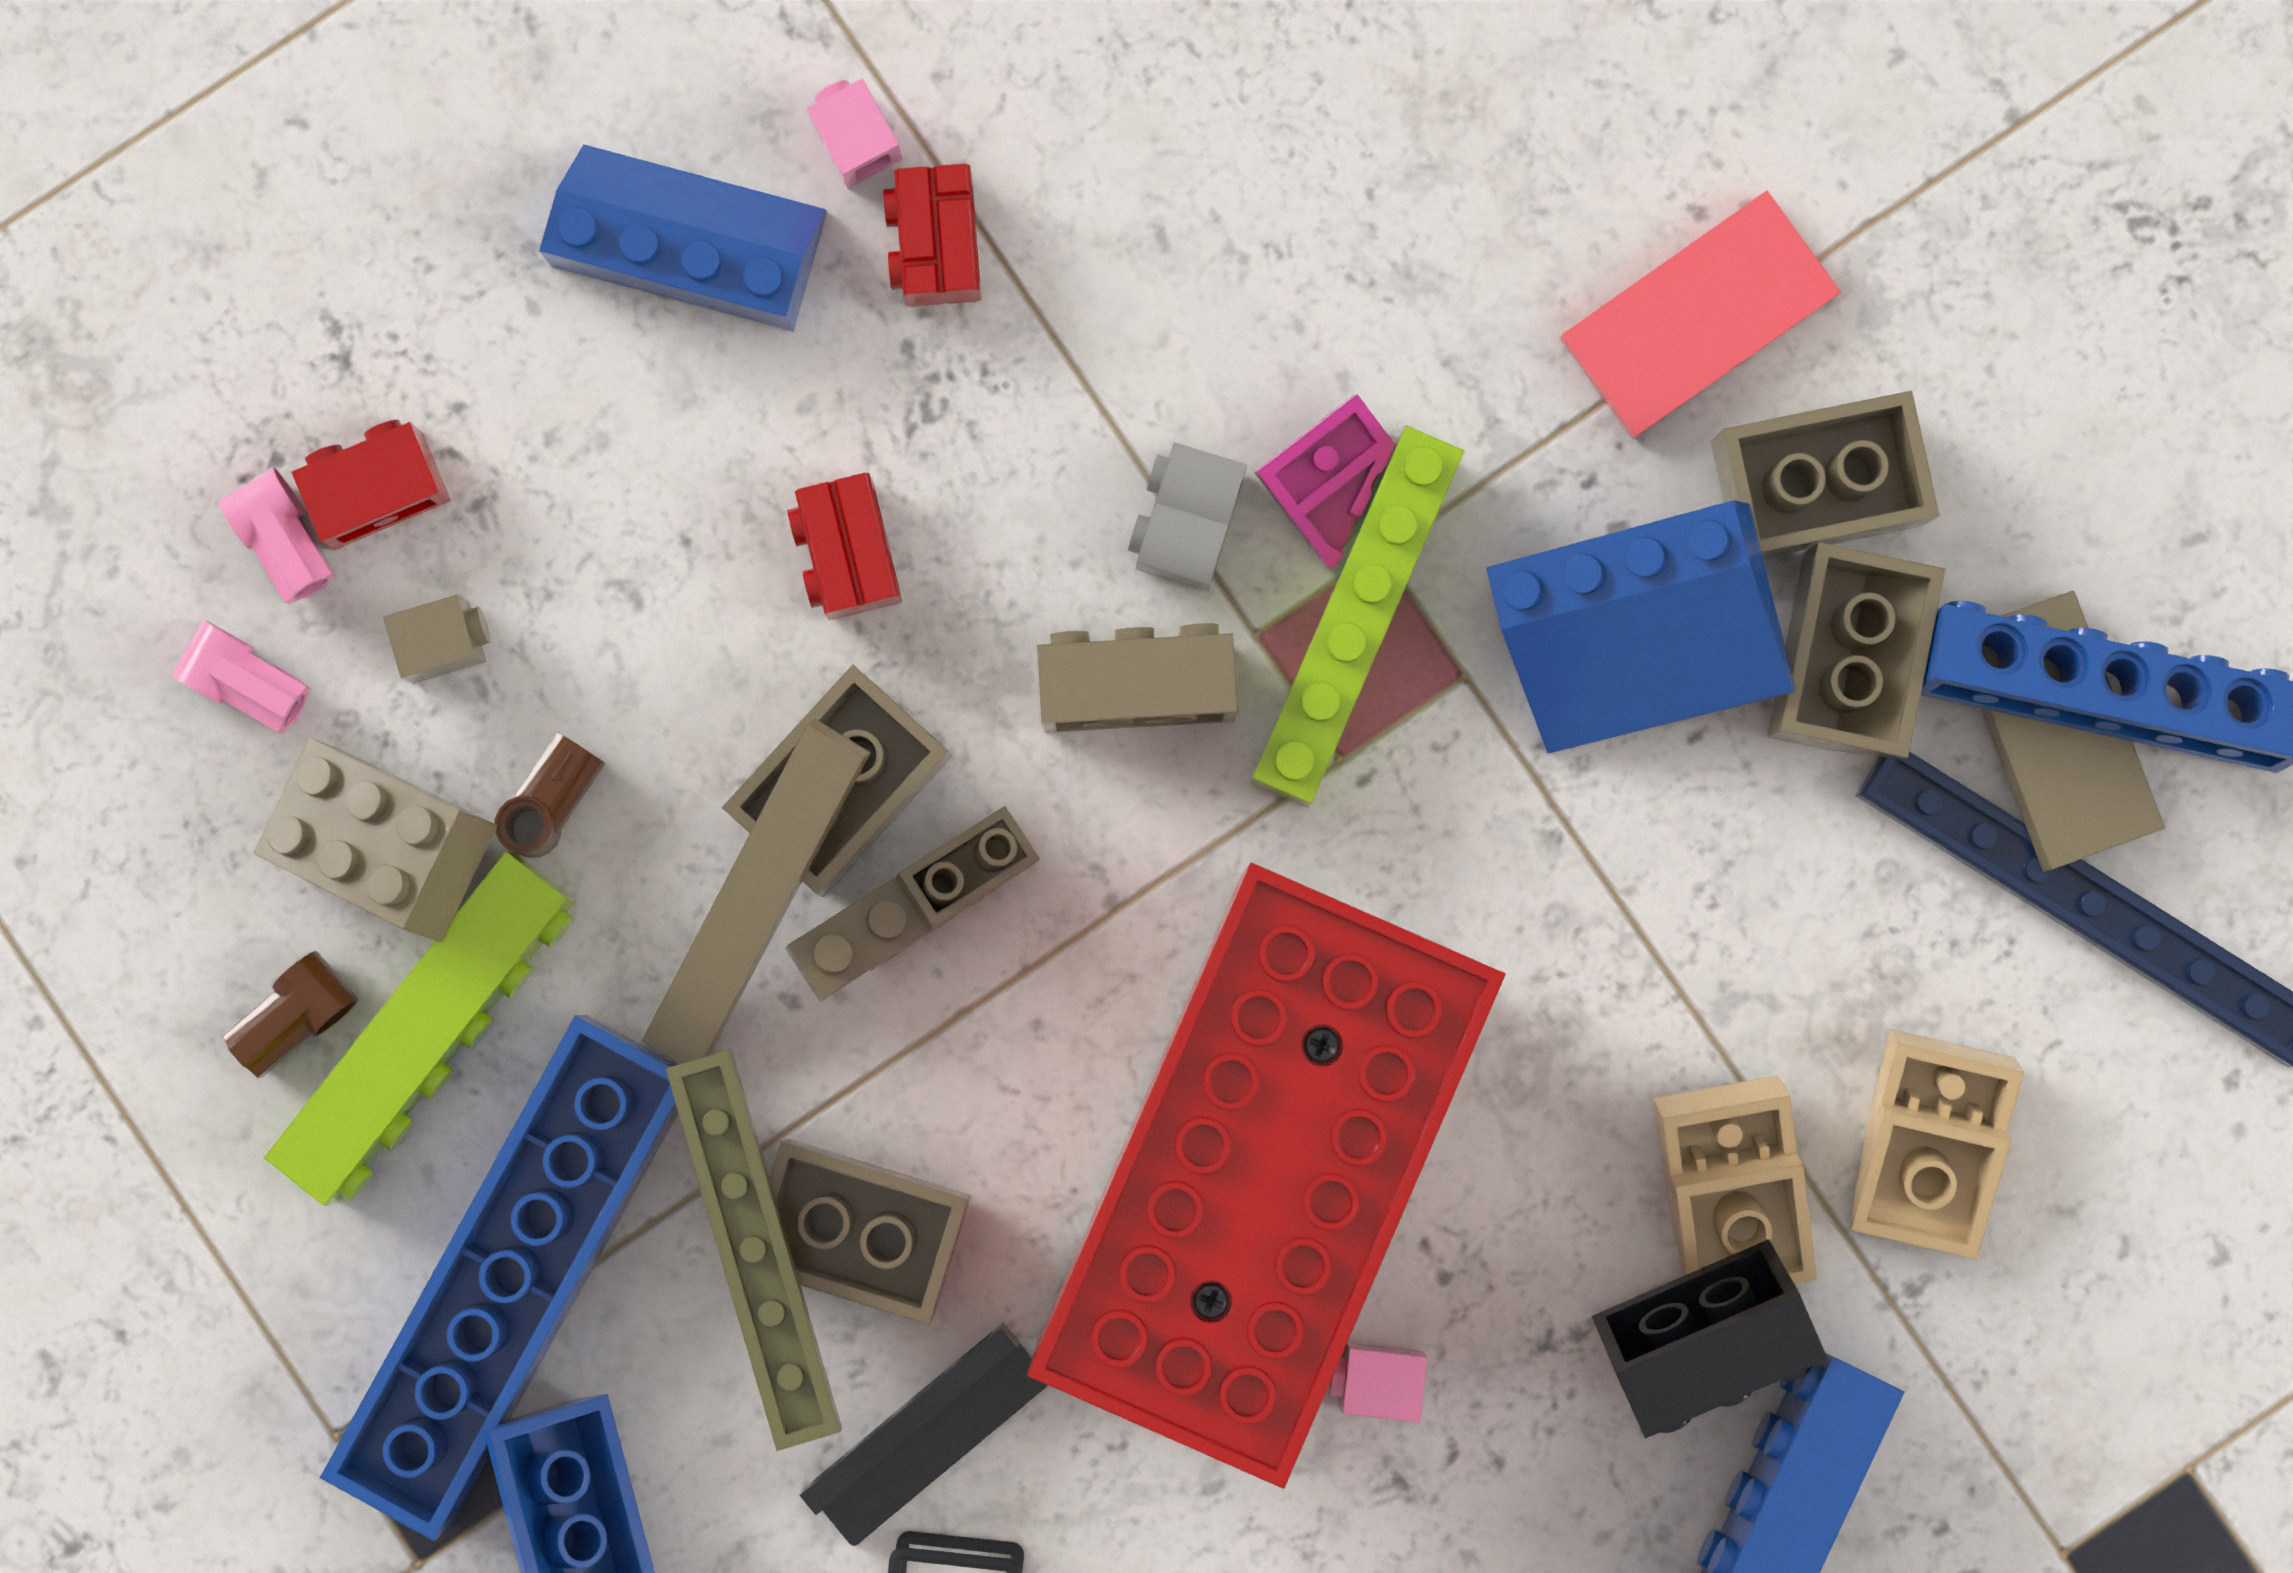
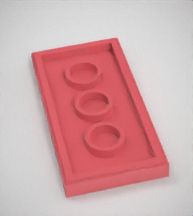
(1700, 314)

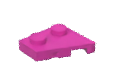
(1329, 476)

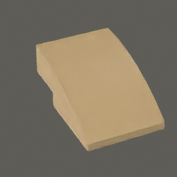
(1935, 1144)
(1735, 1174)

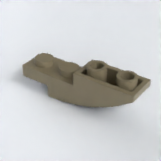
(912, 904)

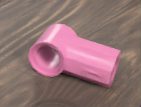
(270, 522)
(230, 672)

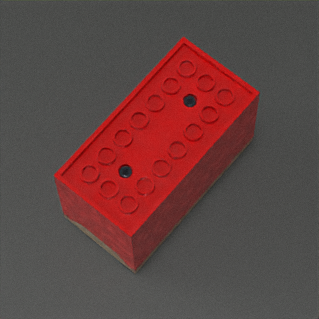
(1265, 1174)

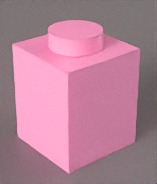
(853, 131)
(1380, 1382)

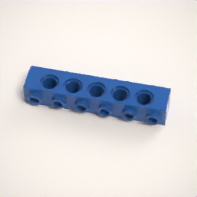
(2086, 703)

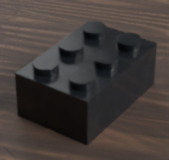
(1709, 1339)

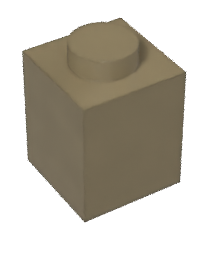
(437, 638)

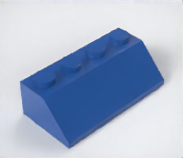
(683, 236)
(569, 1491)

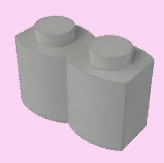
(1189, 515)

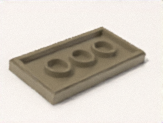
(2070, 784)

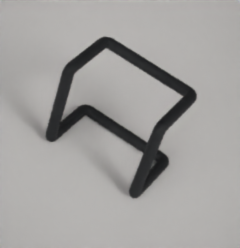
(902, 1553)

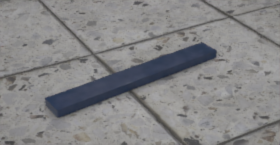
(2085, 902)

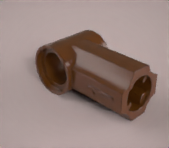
(553, 791)
(303, 1004)

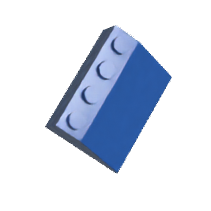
(1643, 626)

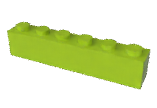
(1357, 616)
(421, 1030)

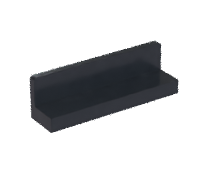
(925, 1436)

